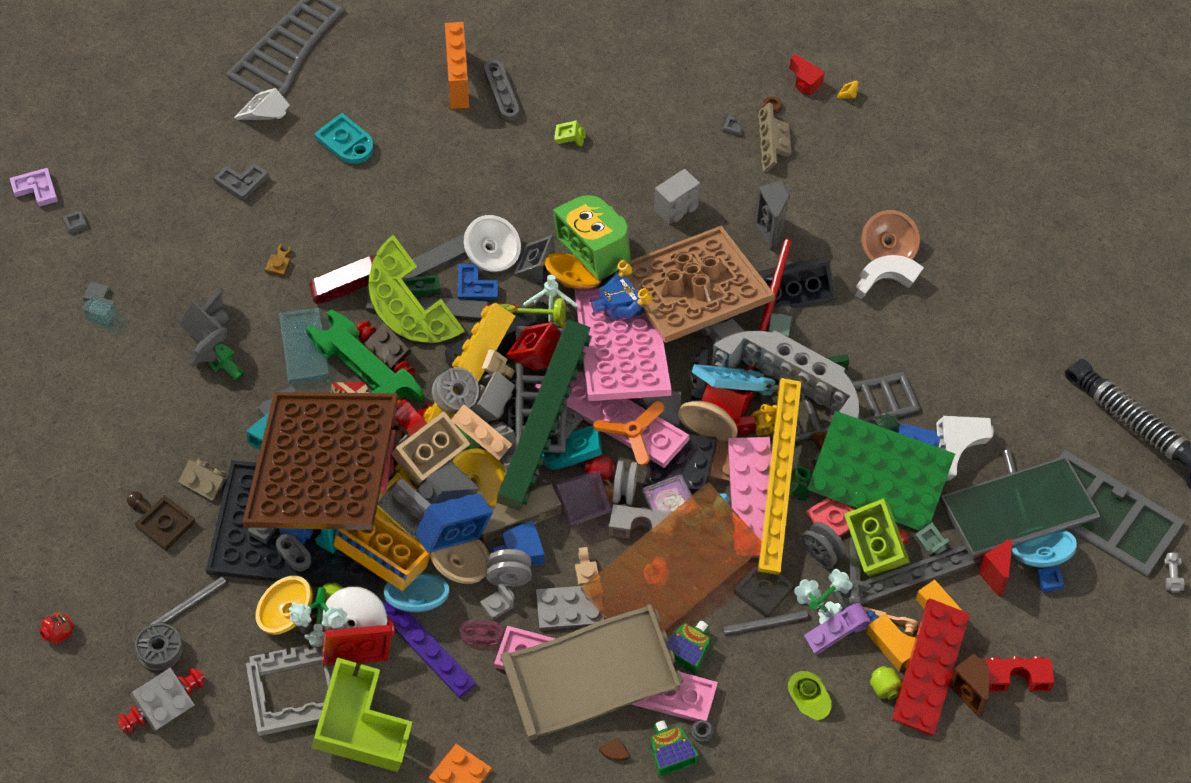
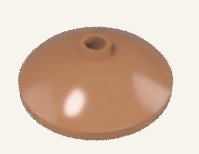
(893, 225)

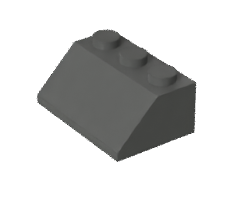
(771, 211)

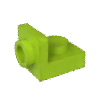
(570, 132)

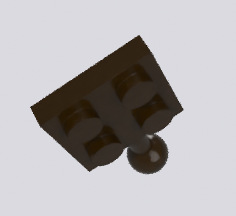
(163, 521)

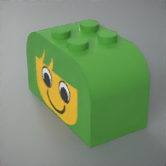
(593, 234)

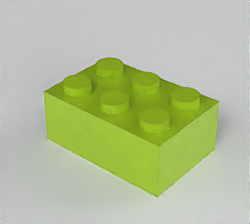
(876, 538)

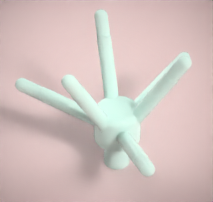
(550, 290)

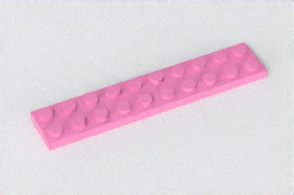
(690, 703)

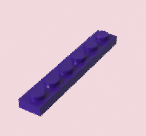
(430, 651)

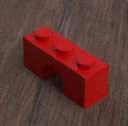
(1035, 671)

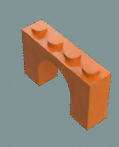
(457, 65)

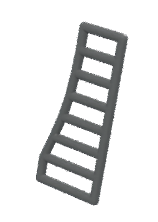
(279, 28)
(865, 387)
(560, 447)

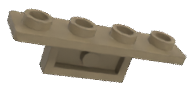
(773, 136)

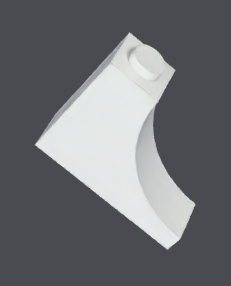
(960, 433)

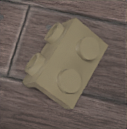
(203, 479)

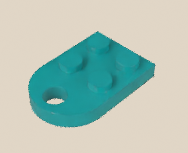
(344, 139)
(580, 446)

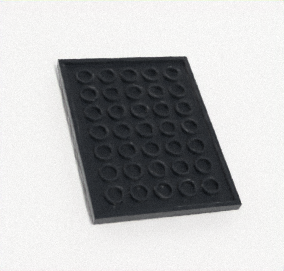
(243, 556)

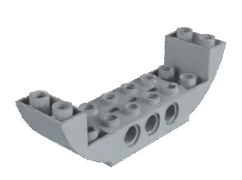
(787, 359)

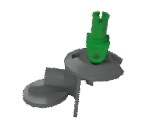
(206, 328)

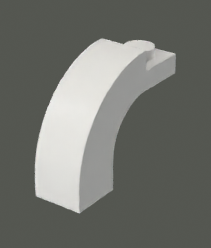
(891, 266)

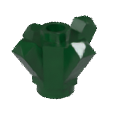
(799, 483)

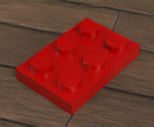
(356, 644)

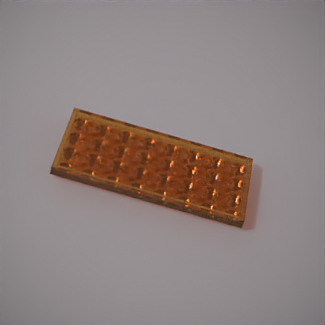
(676, 561)

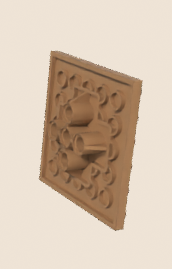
(697, 283)

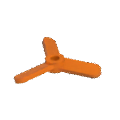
(635, 437)

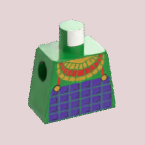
(689, 645)
(671, 749)

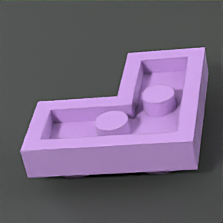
(36, 182)

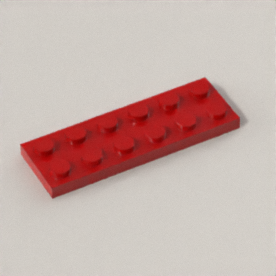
(930, 667)

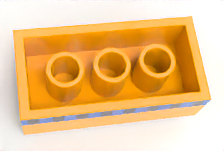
(385, 552)

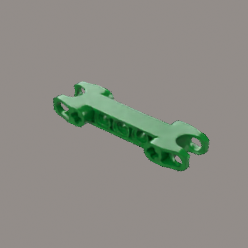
(342, 342)

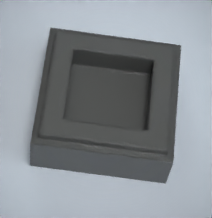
(75, 221)
(96, 289)

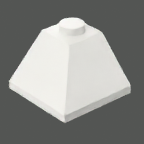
(264, 106)

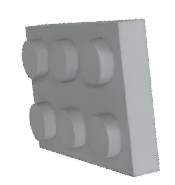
(565, 609)

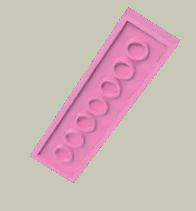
(660, 437)

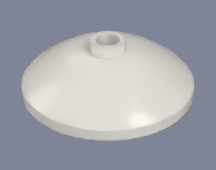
(496, 234)
(360, 605)

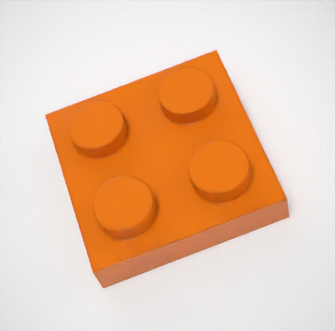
(460, 767)

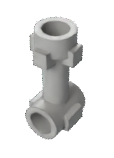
(1173, 583)

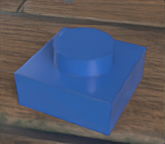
(1050, 579)

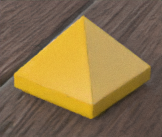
(849, 90)

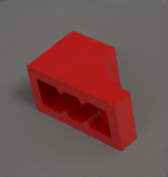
(808, 76)
(408, 419)

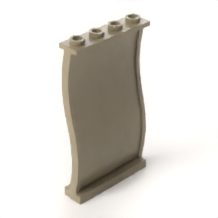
(591, 672)

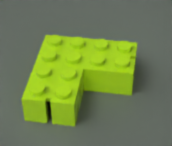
(352, 729)

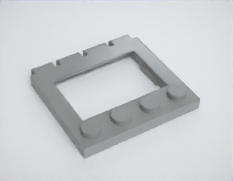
(279, 661)

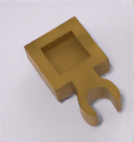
(279, 263)

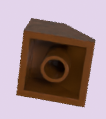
(971, 683)

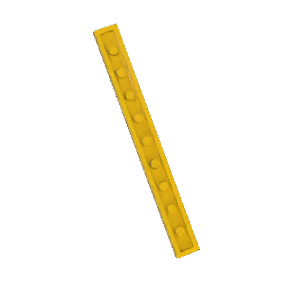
(779, 477)

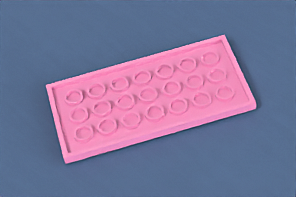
(623, 356)

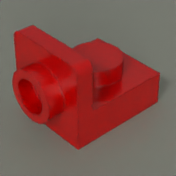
(745, 425)

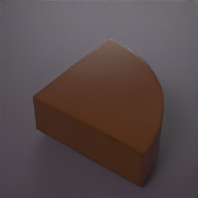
(819, 438)
(614, 750)

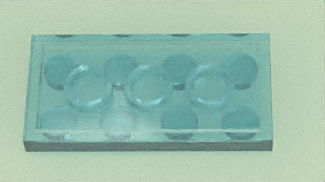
(301, 357)

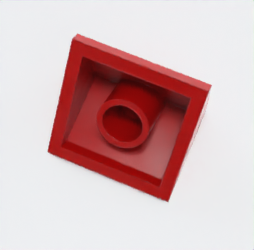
(996, 567)

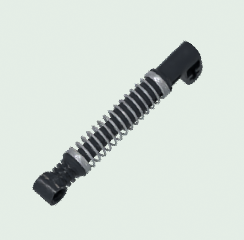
(1103, 390)

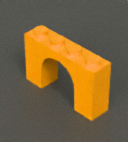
(891, 640)

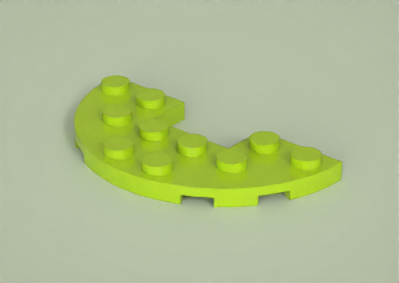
(398, 305)

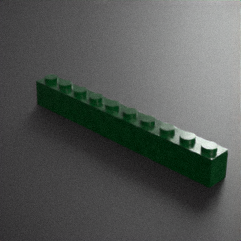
(543, 415)

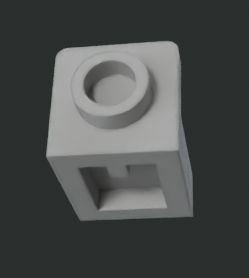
(499, 602)

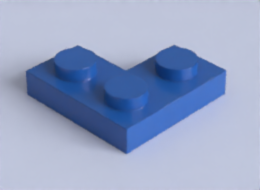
(473, 289)

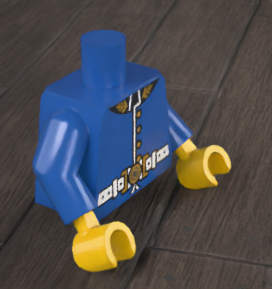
(619, 296)

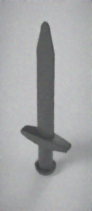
(855, 575)

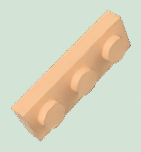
(481, 432)

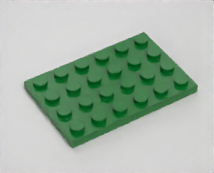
(875, 463)

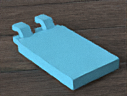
(734, 378)

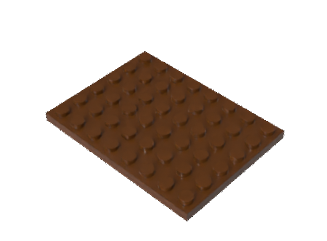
(321, 461)

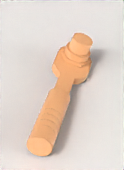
(910, 624)

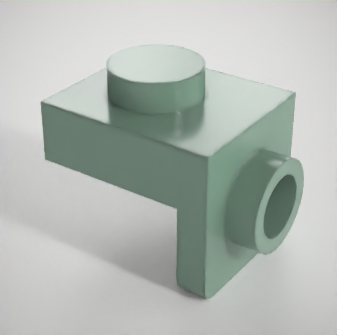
(931, 540)

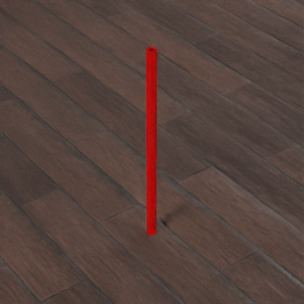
(774, 287)

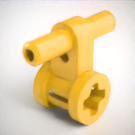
(765, 419)

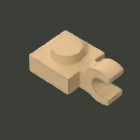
(496, 362)
(585, 570)

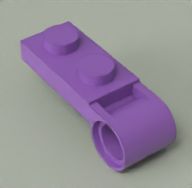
(837, 627)

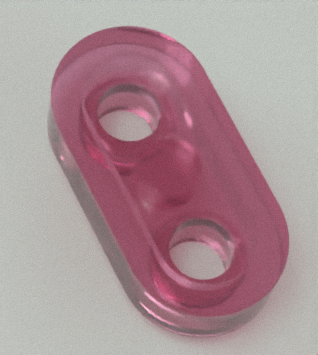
(481, 630)

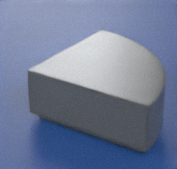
(732, 126)

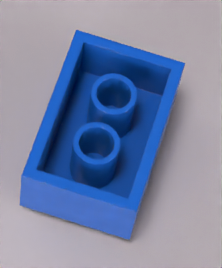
(453, 522)

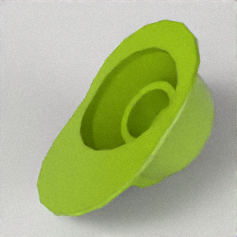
(810, 694)

